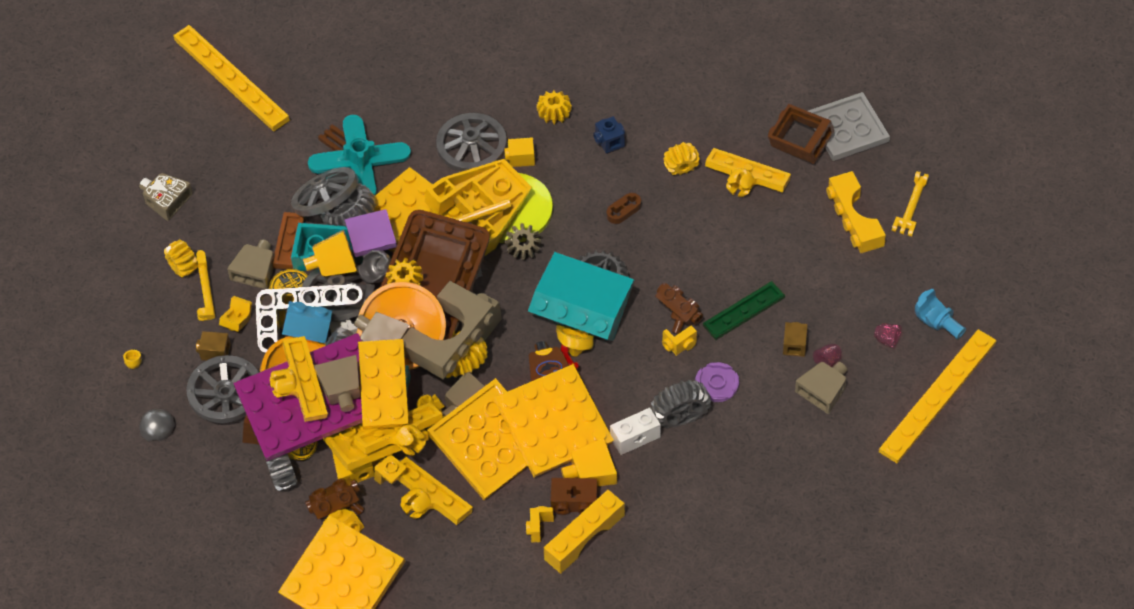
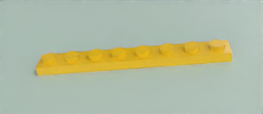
(231, 78)
(937, 396)

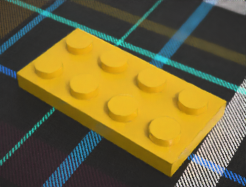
(383, 384)

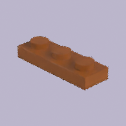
(286, 239)

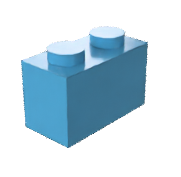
(307, 321)

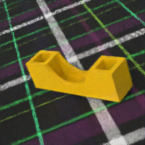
(865, 232)
(569, 542)

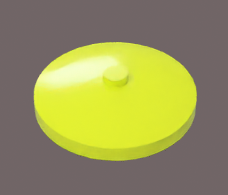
(535, 209)

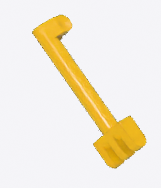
(906, 222)
(208, 312)

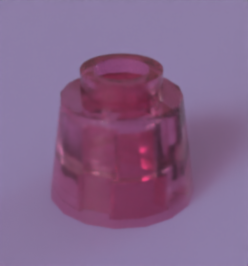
(888, 334)
(828, 354)

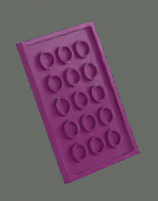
(279, 420)

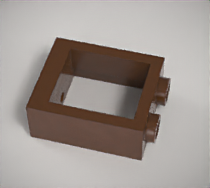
(816, 144)

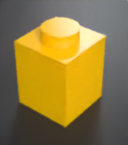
(520, 152)

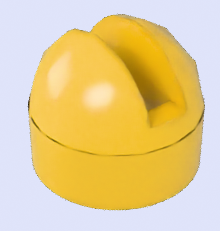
(132, 359)

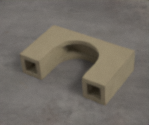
(442, 355)

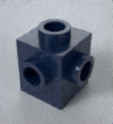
(609, 134)

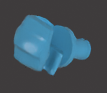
(936, 315)

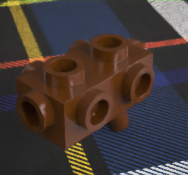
(682, 310)
(339, 495)

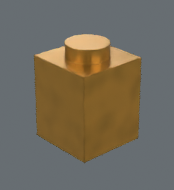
(795, 339)
(212, 345)

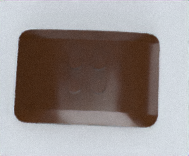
(445, 251)

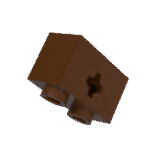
(565, 488)

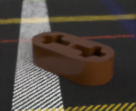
(622, 206)

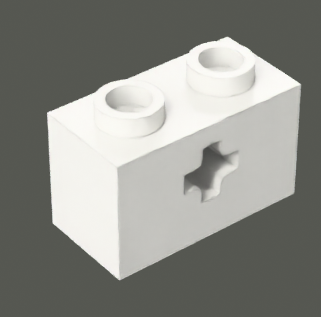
(635, 431)

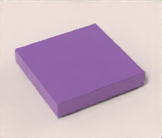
(370, 232)

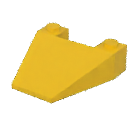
(478, 189)

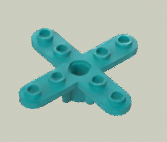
(359, 154)

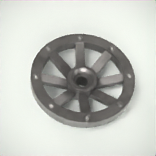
(471, 140)
(321, 187)
(338, 313)
(220, 388)

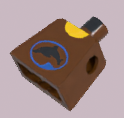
(545, 360)

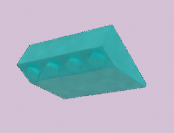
(582, 296)

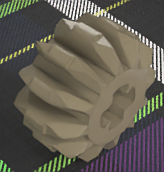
(514, 242)

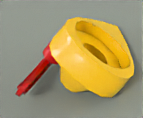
(574, 342)

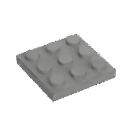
(854, 126)

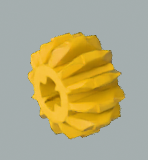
(554, 107)
(681, 158)
(181, 258)
(406, 269)

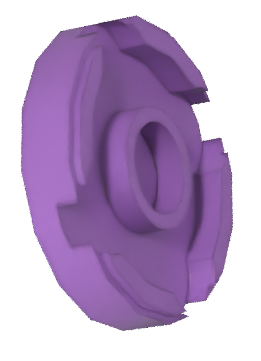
(719, 381)

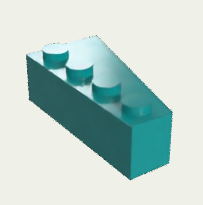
(311, 234)

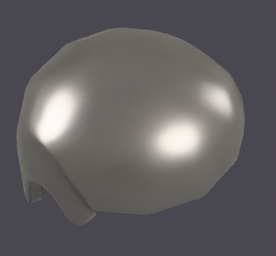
(374, 266)
(156, 425)

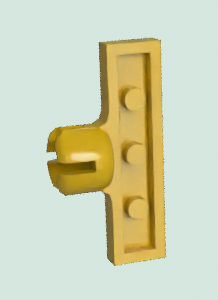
(746, 173)
(299, 380)
(404, 437)
(429, 494)

